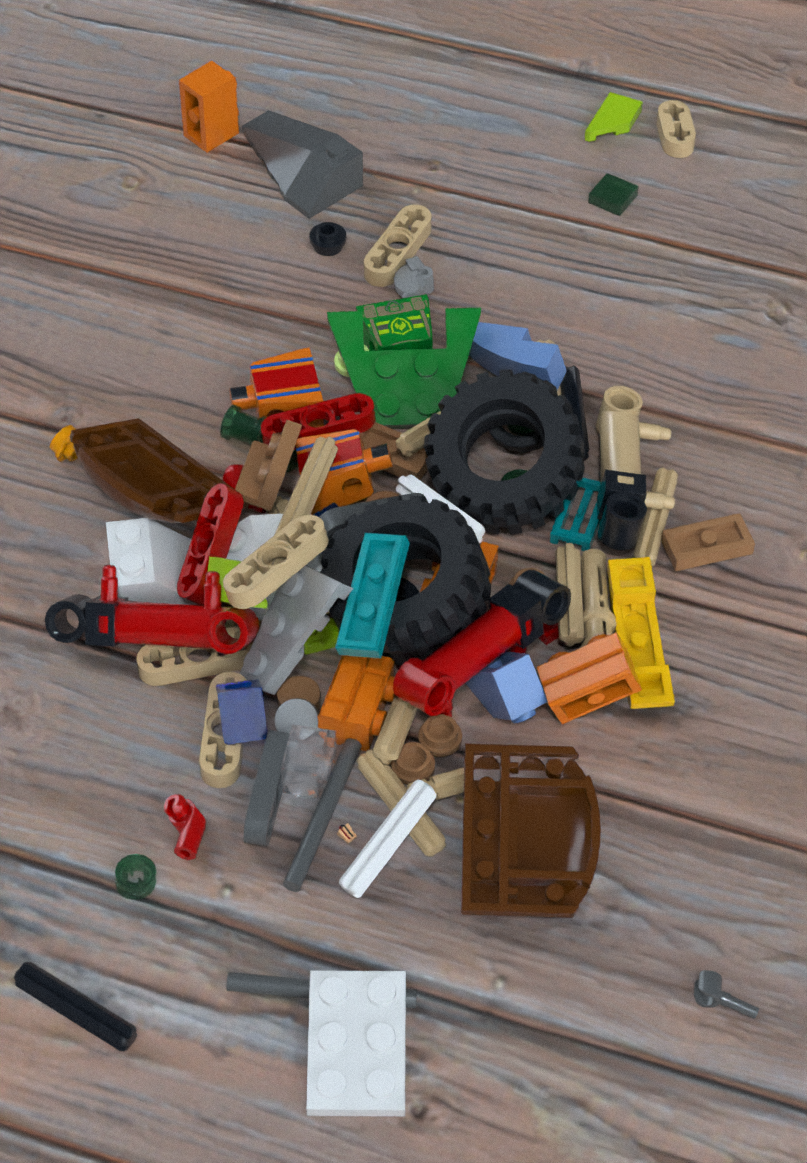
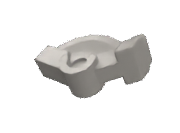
(414, 279)

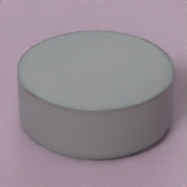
(296, 712)

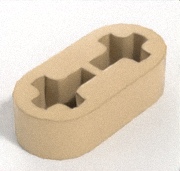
(681, 127)

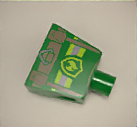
(397, 324)

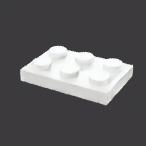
(356, 1043)

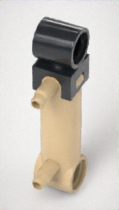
(623, 492)

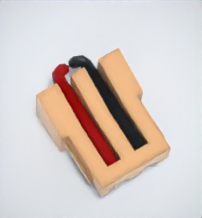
(346, 833)

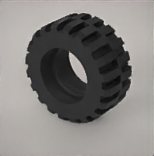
(497, 403)
(434, 534)

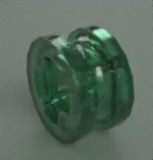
(135, 863)

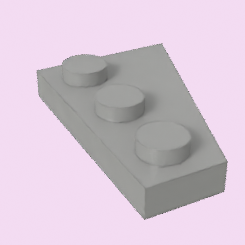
(290, 620)

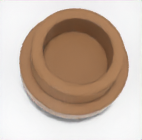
(440, 735)
(414, 763)

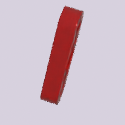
(328, 410)
(216, 522)

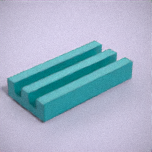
(573, 535)

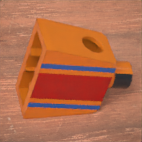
(280, 385)
(351, 469)

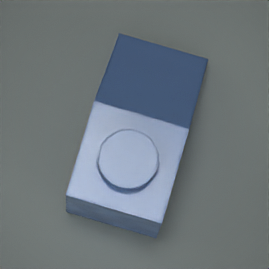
(509, 687)

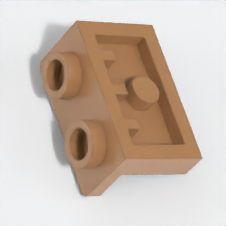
(267, 467)

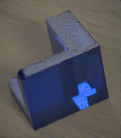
(242, 711)

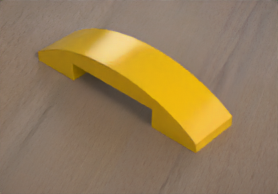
(637, 625)

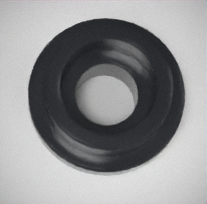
(327, 238)

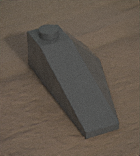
(306, 161)

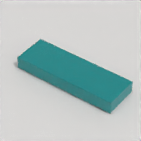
(373, 595)

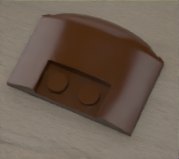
(144, 470)
(527, 831)

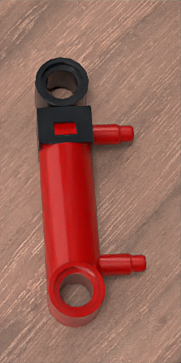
(116, 620)
(510, 623)

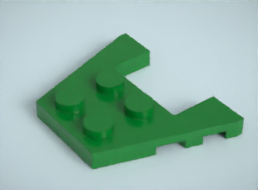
(405, 382)

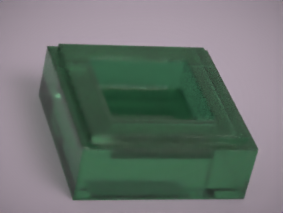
(613, 194)

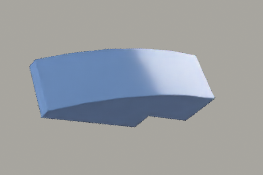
(512, 349)

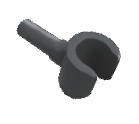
(709, 994)

